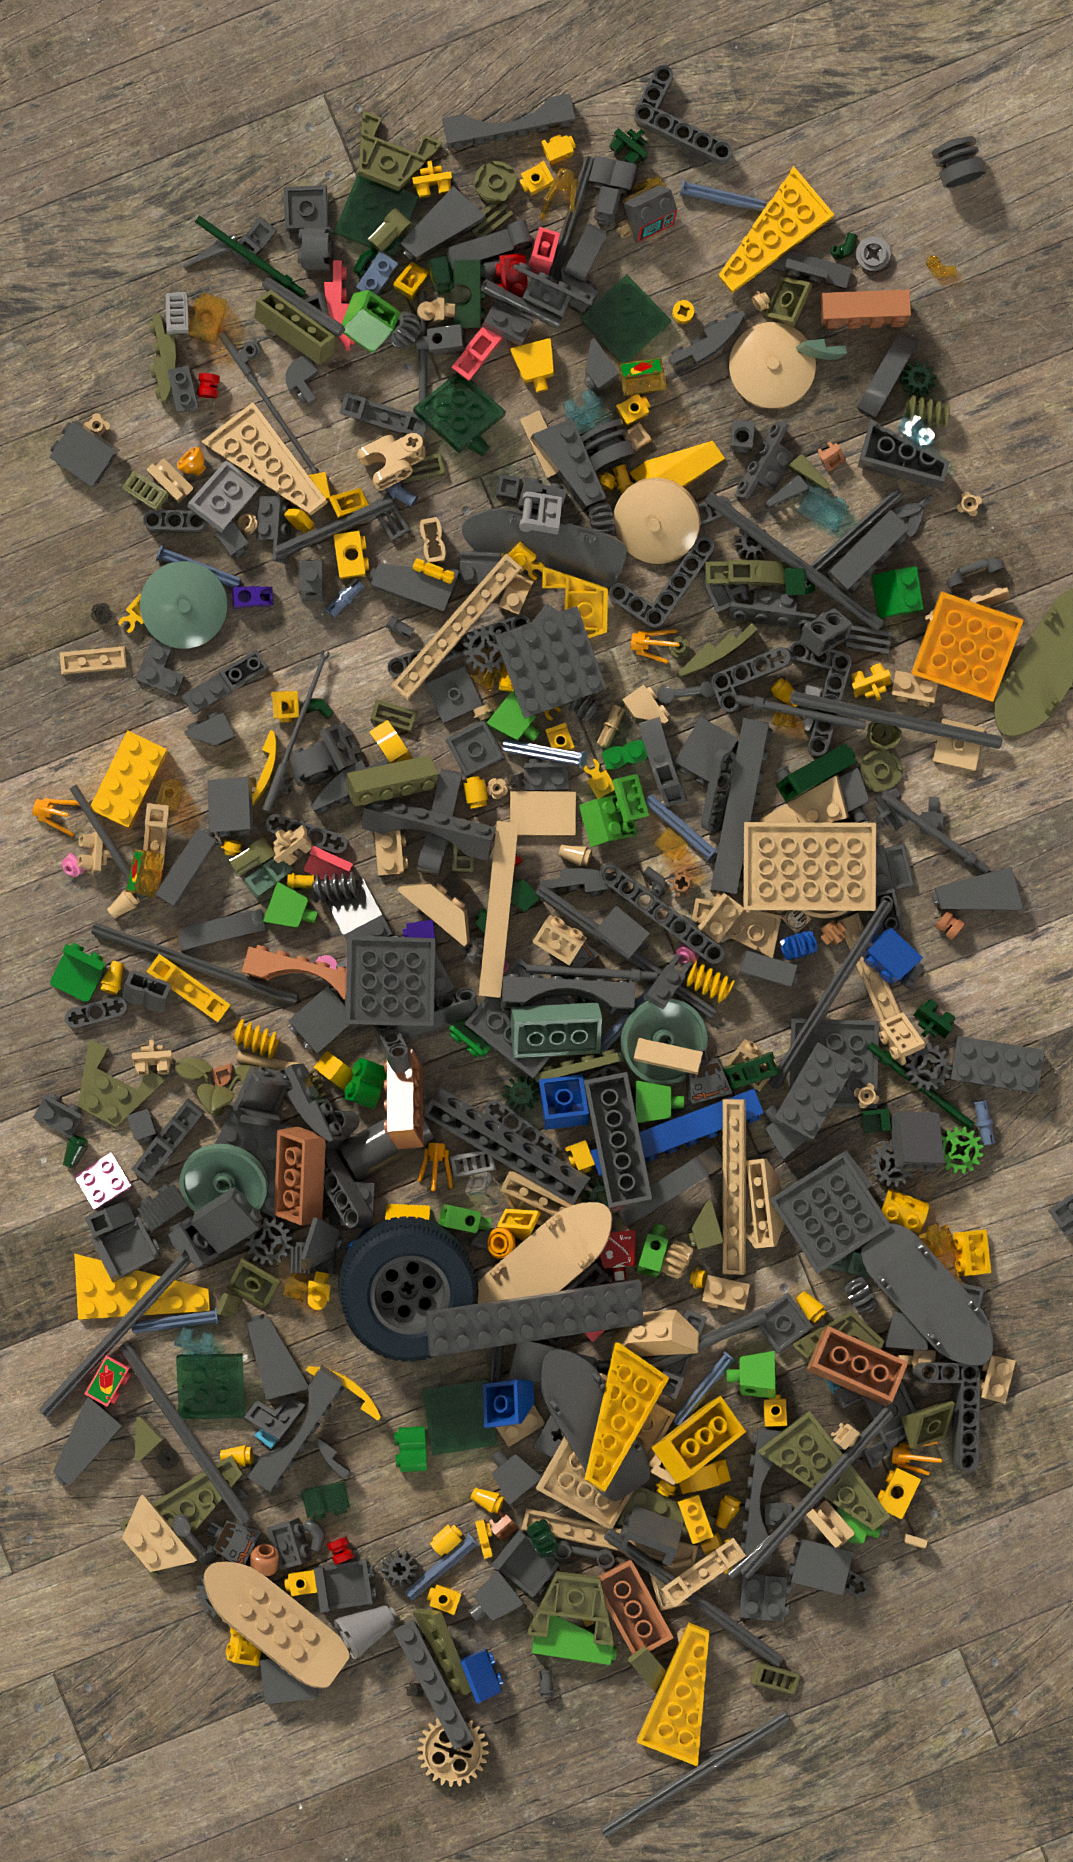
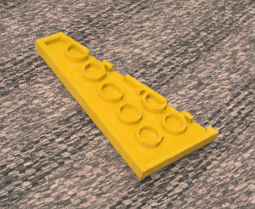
(783, 224)
(103, 1299)
(626, 1403)
(677, 1710)

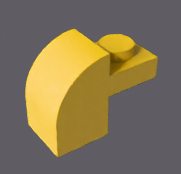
(390, 743)
(706, 1477)

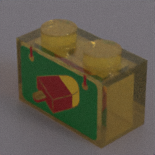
(642, 376)
(144, 873)

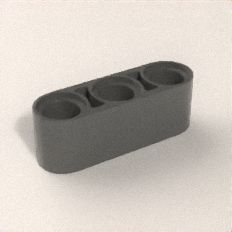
(585, 252)
(164, 519)

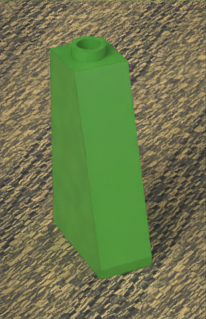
(572, 1641)

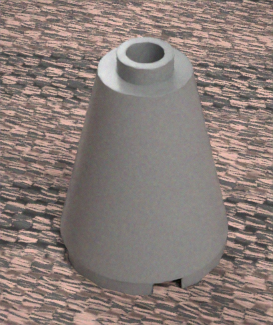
(364, 1628)

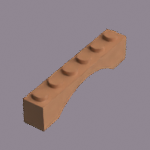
(268, 965)

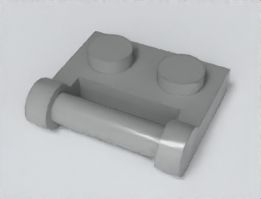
(548, 513)

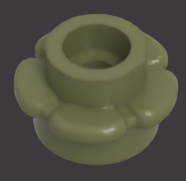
(684, 647)

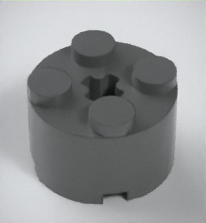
(317, 248)
(312, 764)

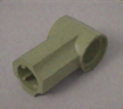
(393, 226)
(256, 854)

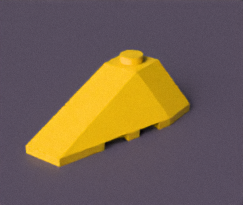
(682, 465)

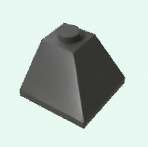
(320, 1244)

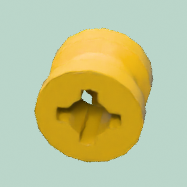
(684, 316)

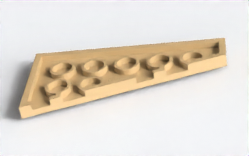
(259, 451)

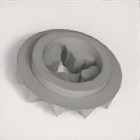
(883, 254)

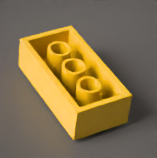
(129, 779)
(698, 1439)

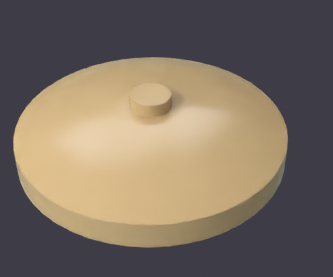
(769, 367)
(657, 520)

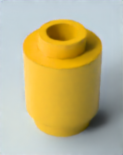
(475, 792)
(446, 1539)

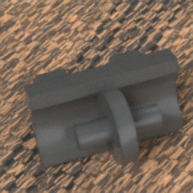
(888, 813)

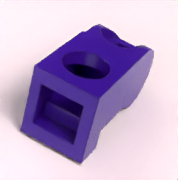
(252, 597)

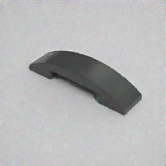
(887, 375)
(381, 415)
(220, 929)
(677, 1370)

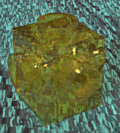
(938, 1239)

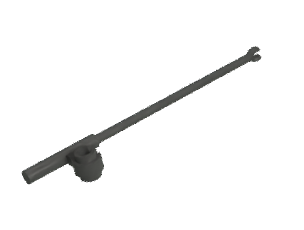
(241, 359)
(281, 784)

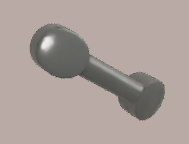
(991, 564)
(666, 694)
(182, 1528)
(604, 1557)

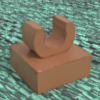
(831, 457)
(504, 1527)

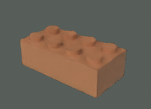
(865, 308)
(405, 1104)
(299, 1175)
(857, 1366)
(633, 1608)

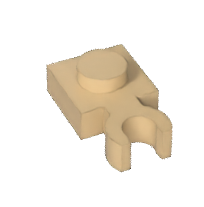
(845, 1436)

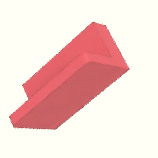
(324, 863)

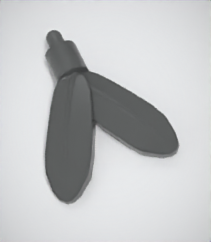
(915, 511)

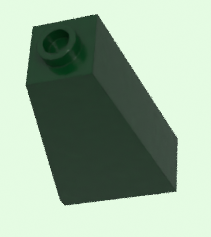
(816, 773)

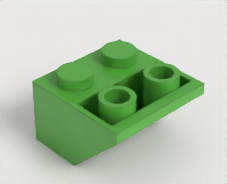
(369, 320)
(605, 822)

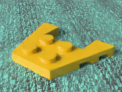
(587, 596)

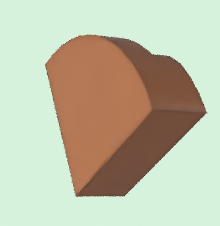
(222, 1075)

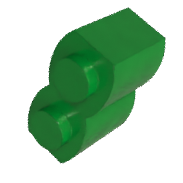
(631, 754)
(365, 1083)
(412, 1449)

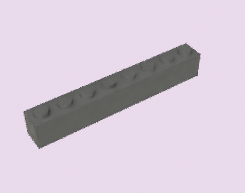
(739, 805)

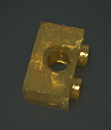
(207, 331)

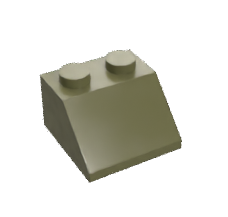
(705, 1228)

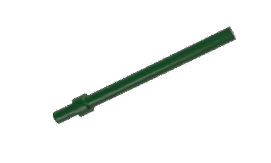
(285, 281)
(886, 1059)

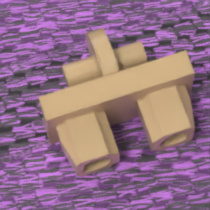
(436, 311)
(289, 842)
(96, 855)
(152, 1056)

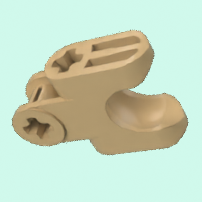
(396, 456)

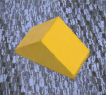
(410, 281)
(348, 502)
(334, 1070)
(519, 1222)

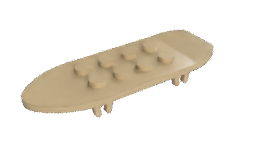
(550, 1254)
(275, 1623)

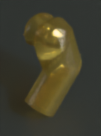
(938, 269)

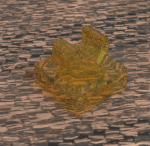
(486, 678)
(783, 720)
(296, 1289)

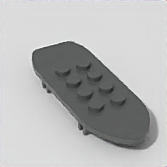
(574, 551)
(928, 1295)
(574, 1398)

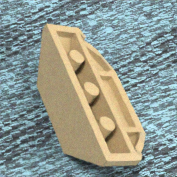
(440, 907)
(526, 1195)
(762, 1219)
(660, 1334)

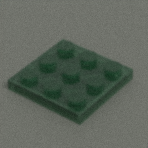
(367, 209)
(625, 320)
(459, 412)
(210, 1386)
(457, 1418)

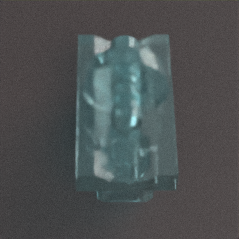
(591, 402)
(916, 431)
(185, 1341)

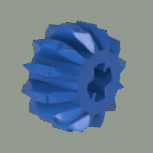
(799, 945)

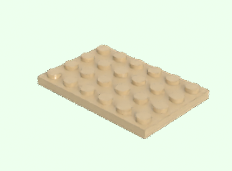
(809, 866)
(565, 1475)

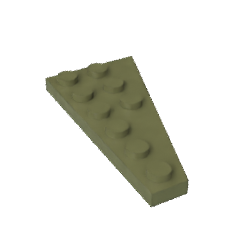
(809, 1454)
(194, 1498)

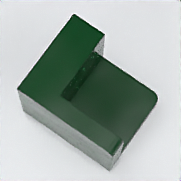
(796, 582)
(876, 1120)

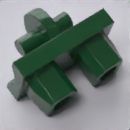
(622, 140)
(932, 1022)

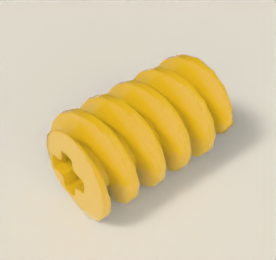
(709, 982)
(256, 1039)

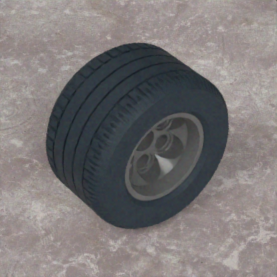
(392, 1247)

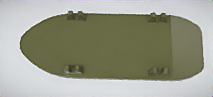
(1039, 673)

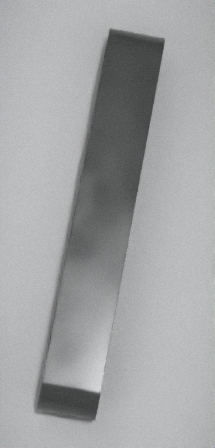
(406, 659)
(655, 904)

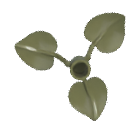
(211, 1096)

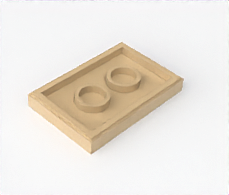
(543, 813)

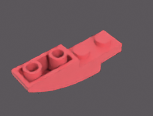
(334, 296)
(477, 352)

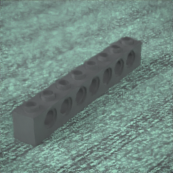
(506, 1146)

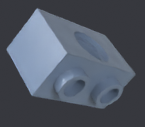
(378, 274)

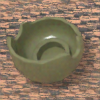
(883, 735)

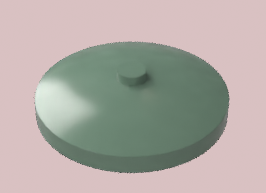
(183, 604)
(675, 1025)
(218, 1169)

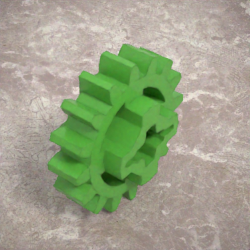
(965, 1159)

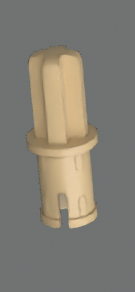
(610, 726)

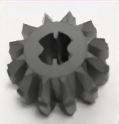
(405, 331)
(602, 518)
(745, 548)
(861, 1295)
(394, 1573)

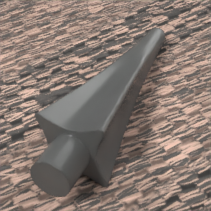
(214, 250)

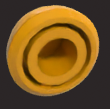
(192, 462)
(500, 1242)

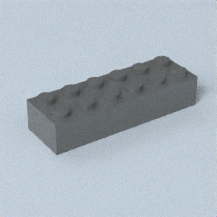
(618, 1142)

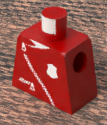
(619, 1253)

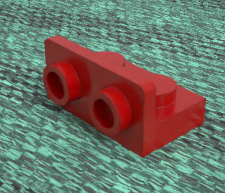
(511, 279)

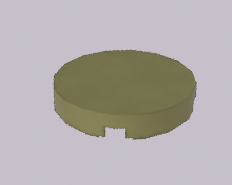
(495, 182)
(880, 770)

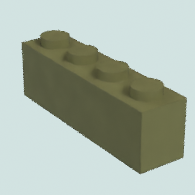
(294, 327)
(391, 780)

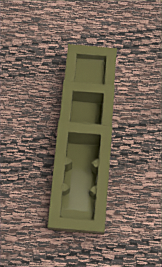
(710, 655)

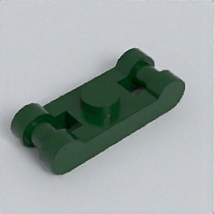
(751, 1070)

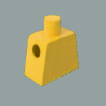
(534, 363)

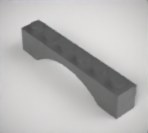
(463, 130)
(471, 837)
(613, 996)
(271, 1464)
(754, 1526)
(434, 1685)

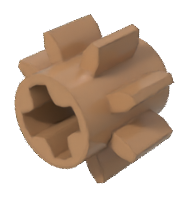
(687, 881)
(833, 933)

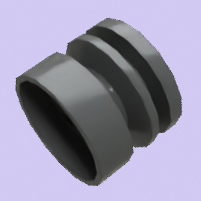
(960, 166)
(607, 443)

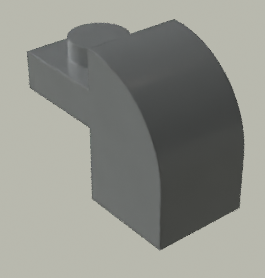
(298, 374)

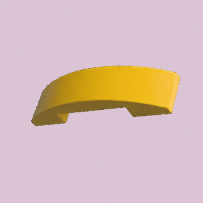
(270, 748)
(189, 988)
(368, 1406)

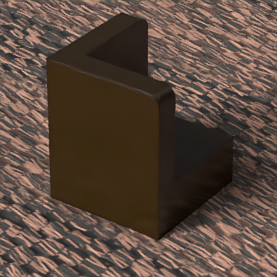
(455, 886)

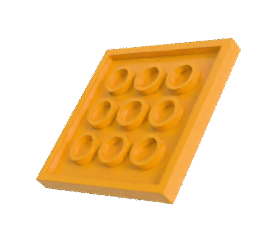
(967, 646)

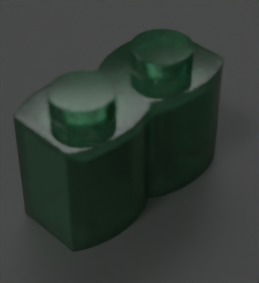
(441, 275)
(326, 1499)

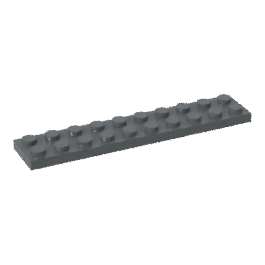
(534, 1317)

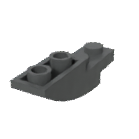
(716, 336)
(225, 682)
(662, 762)
(336, 789)
(575, 877)
(885, 891)
(315, 1111)

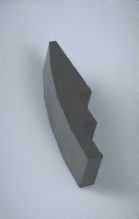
(168, 1140)

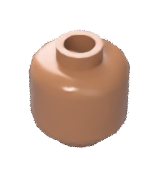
(264, 1559)

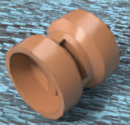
(944, 924)

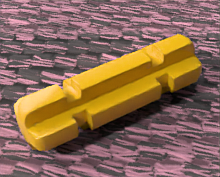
(433, 571)

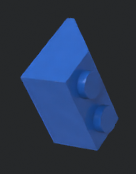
(890, 956)
(564, 1102)
(507, 1402)
(481, 1675)

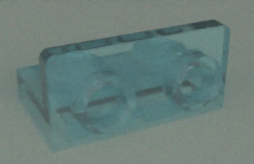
(823, 508)

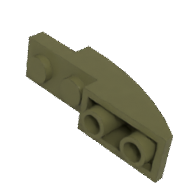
(167, 349)
(745, 572)

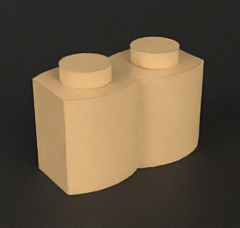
(432, 537)

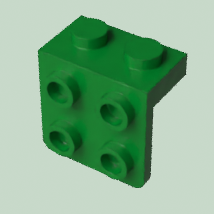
(78, 972)
(475, 1044)

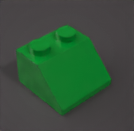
(897, 592)

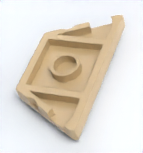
(154, 1538)

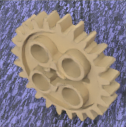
(446, 1769)

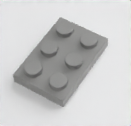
(223, 496)

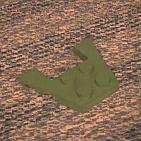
(388, 162)
(108, 1096)
(848, 1324)
(574, 1597)

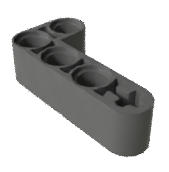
(490, 247)
(754, 673)

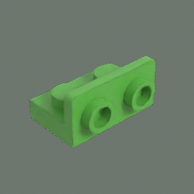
(630, 798)

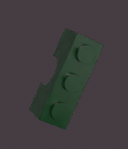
(469, 274)
(521, 896)

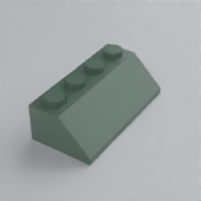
(556, 1030)

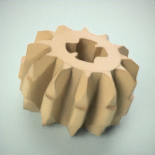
(677, 1259)

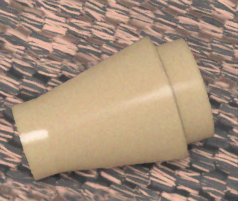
(578, 855)
(125, 902)

